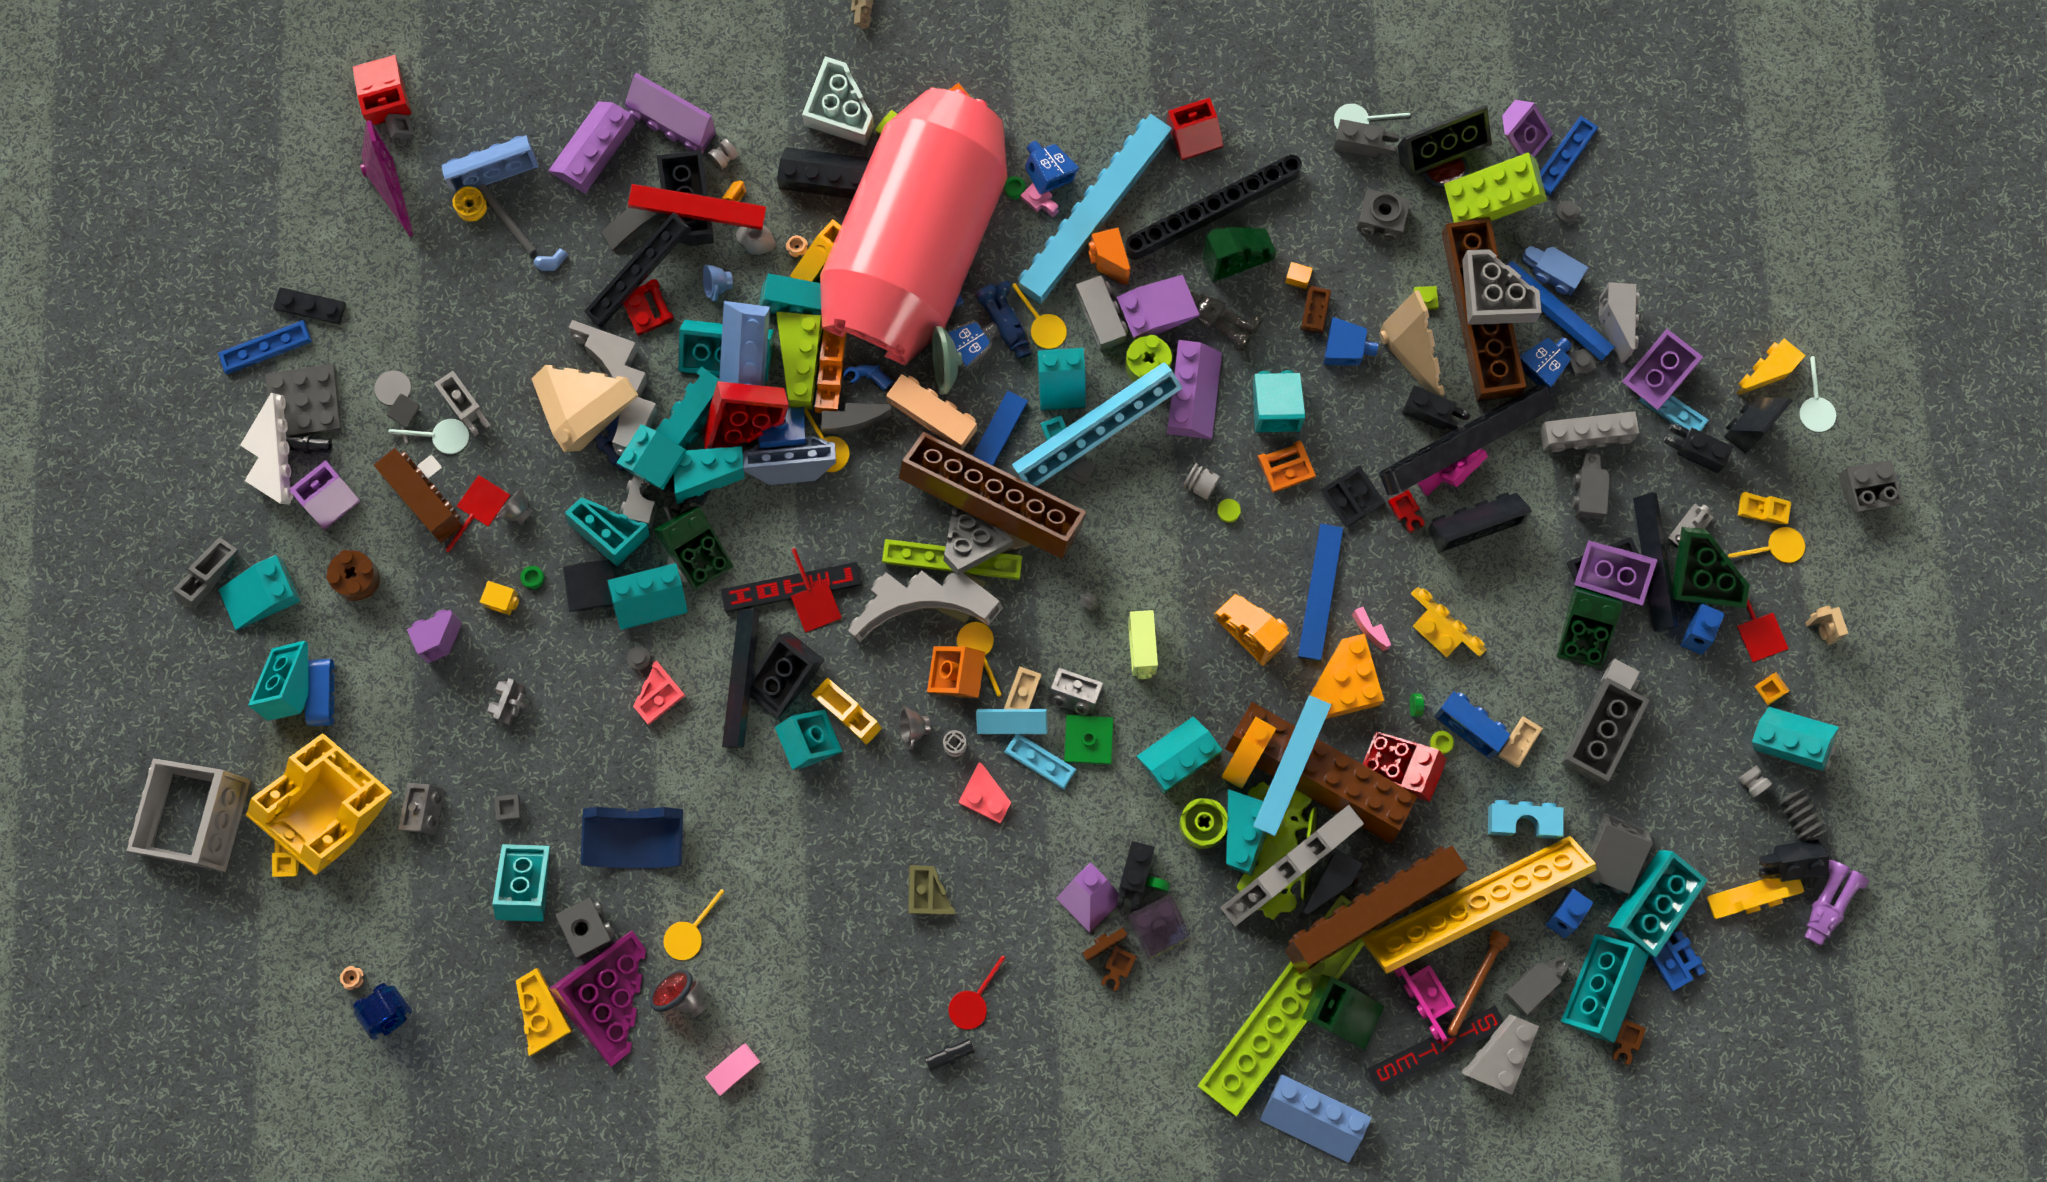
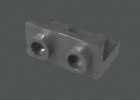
(1074, 692)
(421, 808)

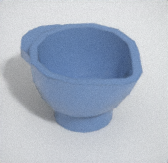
(716, 281)

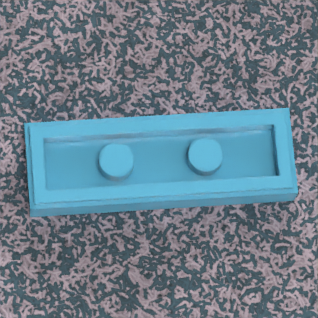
(1678, 413)
(1011, 721)
(1040, 761)

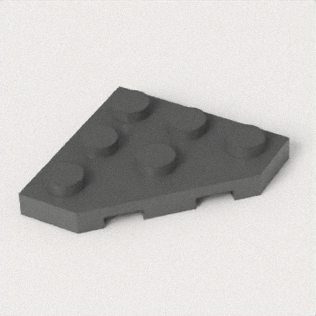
(972, 541)

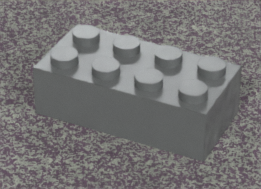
(1605, 731)

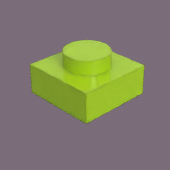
(1429, 295)

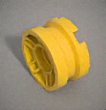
(471, 195)

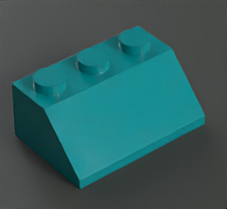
(647, 596)
(1795, 738)
(1179, 754)

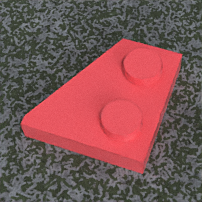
(657, 695)
(985, 796)

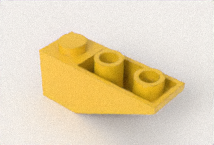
(815, 258)
(1777, 366)

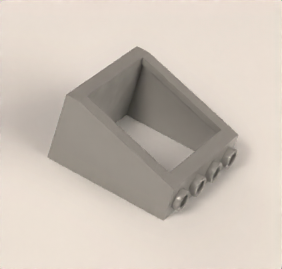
(218, 821)

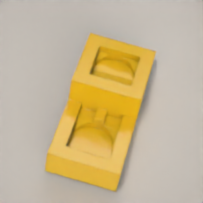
(1764, 509)
(283, 863)

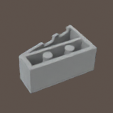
(1503, 1055)

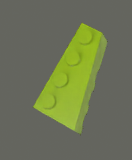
(800, 350)

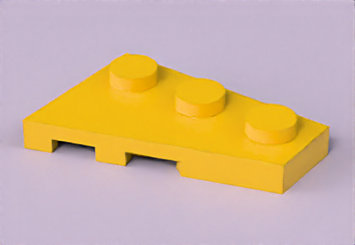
(541, 1012)

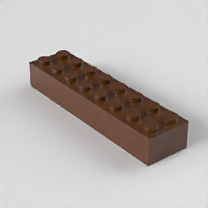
(1489, 347)
(992, 495)
(1334, 778)
(1376, 909)

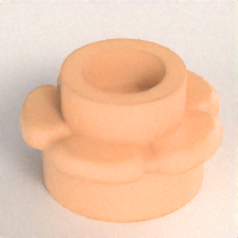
(796, 240)
(347, 973)

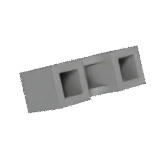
(636, 506)

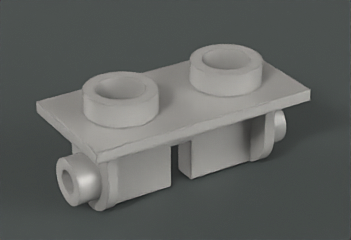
(1695, 518)

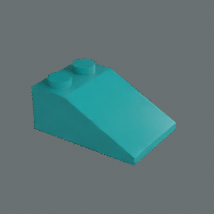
(259, 592)
(282, 683)
(521, 883)

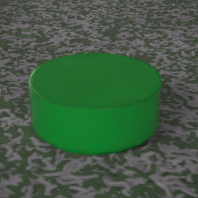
(1014, 187)
(532, 577)
(1416, 704)
(1157, 884)

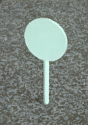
(1358, 114)
(1817, 412)
(448, 436)

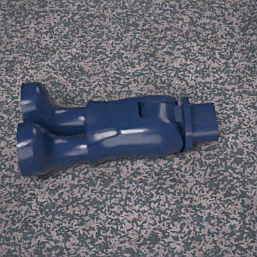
(1010, 327)

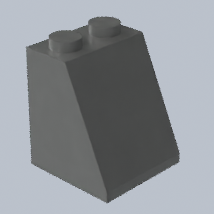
(1618, 853)

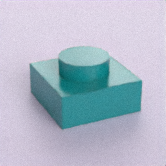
(1052, 427)

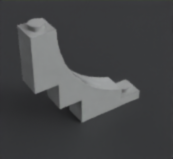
(615, 358)
(1292, 865)

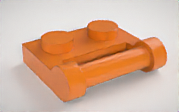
(1289, 473)

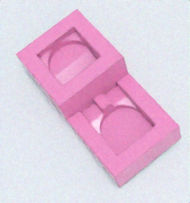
(1374, 634)
(732, 1069)

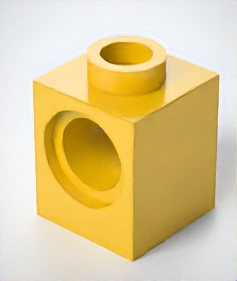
(499, 598)

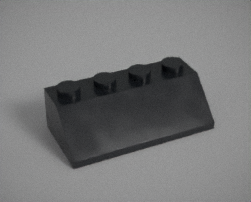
(1445, 141)
(820, 172)
(686, 174)
(1479, 521)

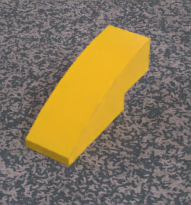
(847, 711)

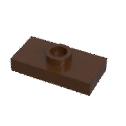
(1315, 309)
(1104, 943)

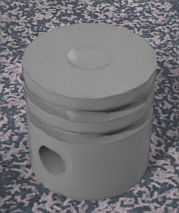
(1201, 481)

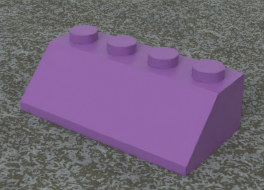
(669, 114)
(593, 145)
(1195, 404)

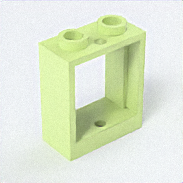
(1142, 644)

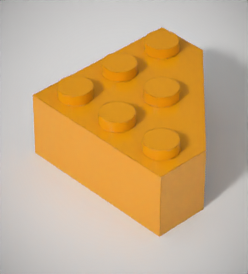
(1253, 628)
(1349, 679)

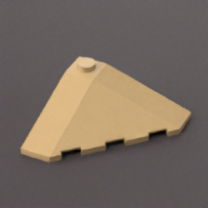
(1412, 342)
(580, 403)

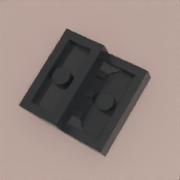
(1353, 496)
(588, 585)

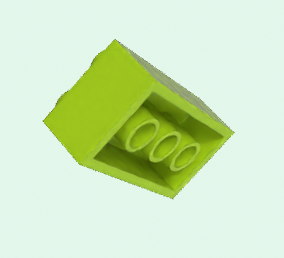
(1496, 190)

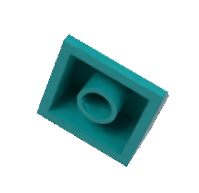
(651, 456)
(808, 739)

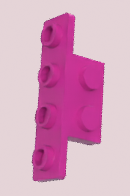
(1455, 473)
(1430, 995)

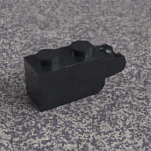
(1433, 409)
(1699, 448)
(1795, 861)
(1135, 873)

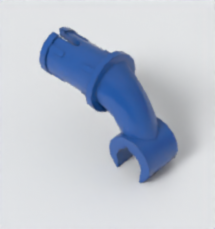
(871, 371)

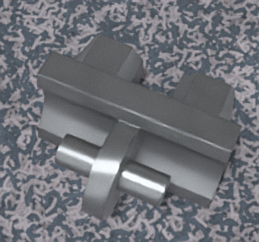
(510, 701)

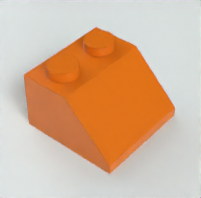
(1109, 255)
(956, 671)

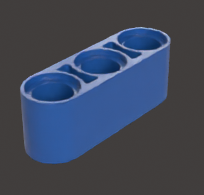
(320, 701)

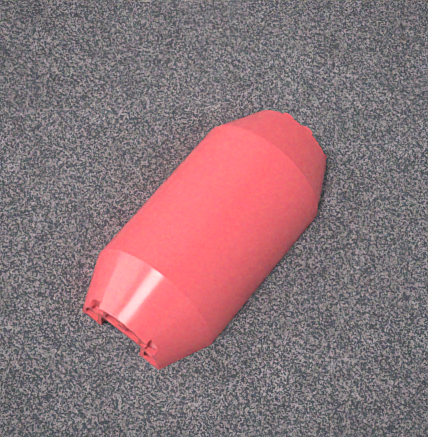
(915, 223)

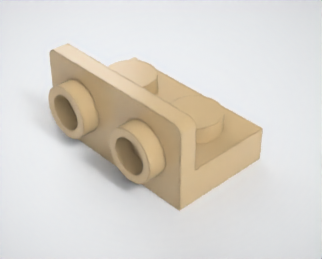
(1831, 622)

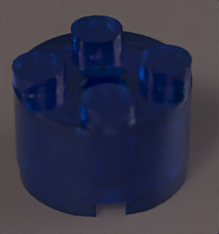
(381, 1011)

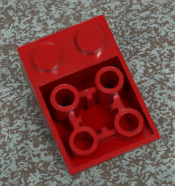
(381, 89)
(1406, 763)

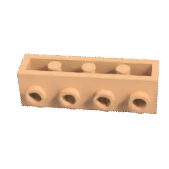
(932, 412)

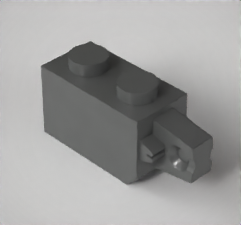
(1592, 489)
(1535, 985)

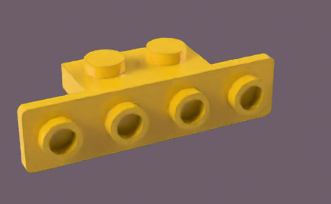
(1441, 628)
(1752, 896)

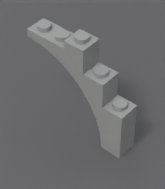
(893, 599)

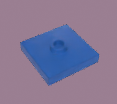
(789, 433)

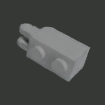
(461, 401)

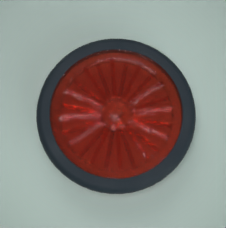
(1446, 172)
(671, 990)

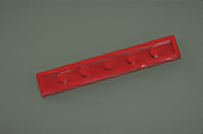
(697, 206)

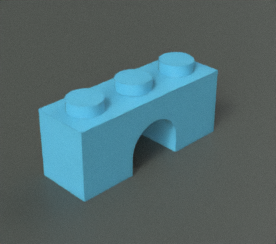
(1546, 818)

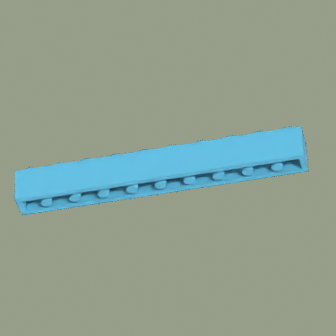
(1094, 209)

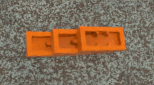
(830, 372)

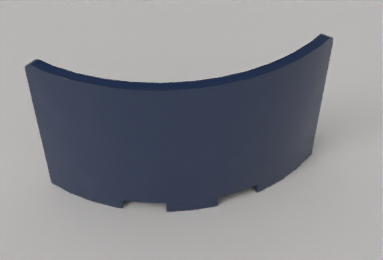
(632, 838)

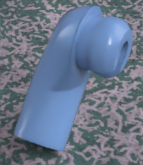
(547, 263)

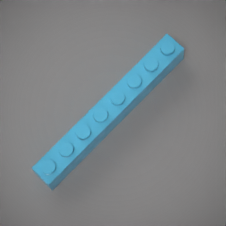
(1098, 425)

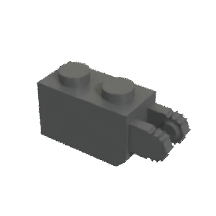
(1364, 139)

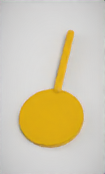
(1048, 329)
(841, 447)
(1784, 544)
(978, 637)
(683, 938)

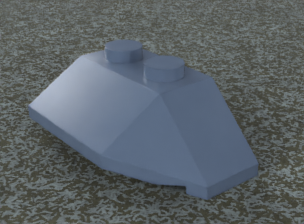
(790, 463)

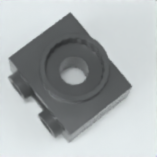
(1390, 225)
(598, 934)

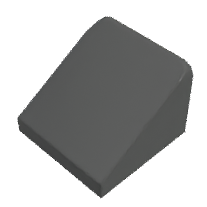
(403, 410)

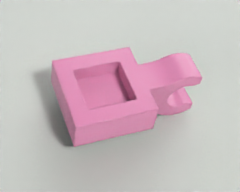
(1037, 201)

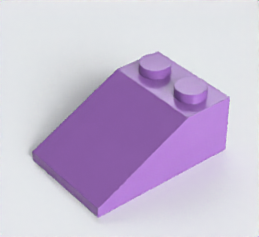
(1158, 307)
(1662, 369)
(1615, 572)

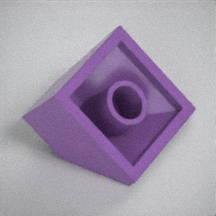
(1525, 128)
(1089, 897)

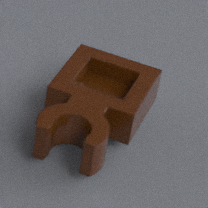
(1119, 965)
(1629, 1038)

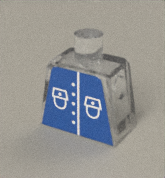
(973, 343)

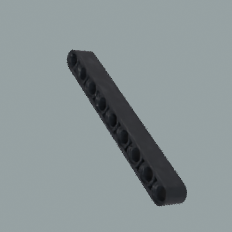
(1218, 198)
(1466, 439)

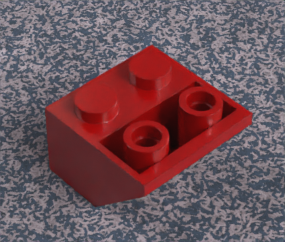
(1195, 128)

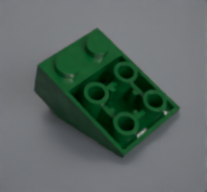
(694, 547)
(1589, 627)
(1343, 1011)

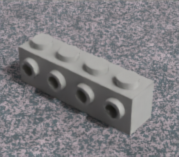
(1589, 431)

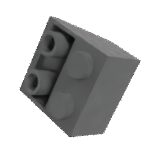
(1871, 486)

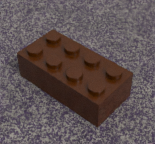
(419, 494)

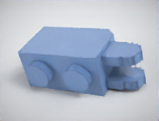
(1555, 268)

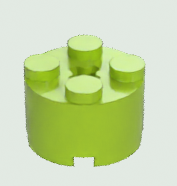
(1148, 349)
(1205, 810)

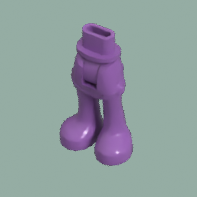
(1826, 916)

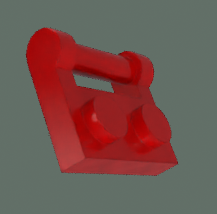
(640, 311)

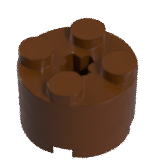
(349, 563)

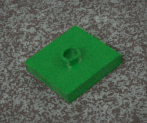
(1088, 739)

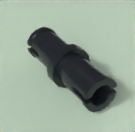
(309, 444)
(949, 1055)

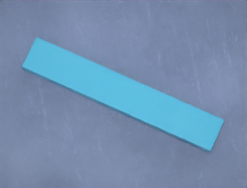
(1292, 765)

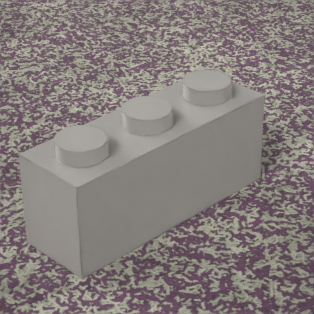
(1101, 312)

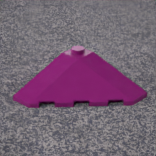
(381, 171)
(601, 996)

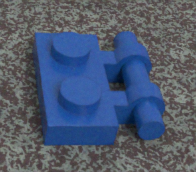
(1671, 965)

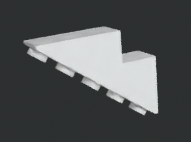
(269, 443)

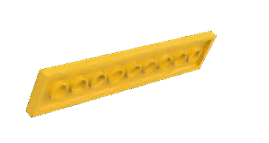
(1478, 904)

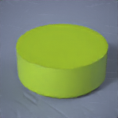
(1228, 510)
(1442, 741)

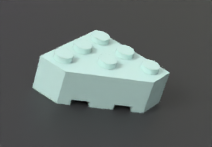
(838, 105)

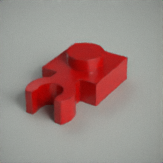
(1405, 507)

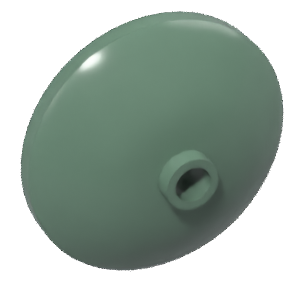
(945, 360)

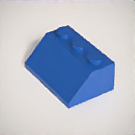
(1472, 724)

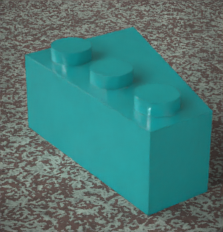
(606, 531)

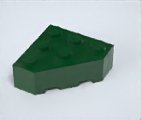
(1236, 250)
(1706, 573)

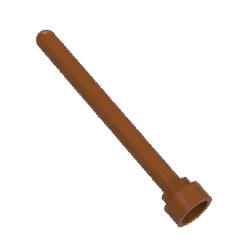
(1497, 943)

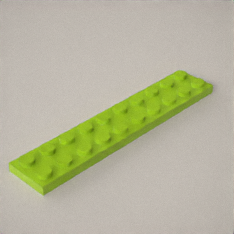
(1270, 1029)

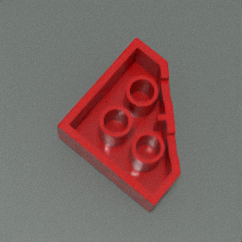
(742, 413)

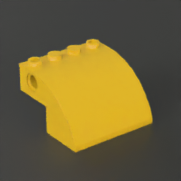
(318, 804)

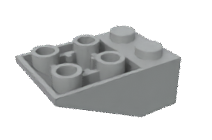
(1619, 317)

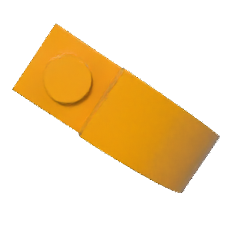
(1248, 752)

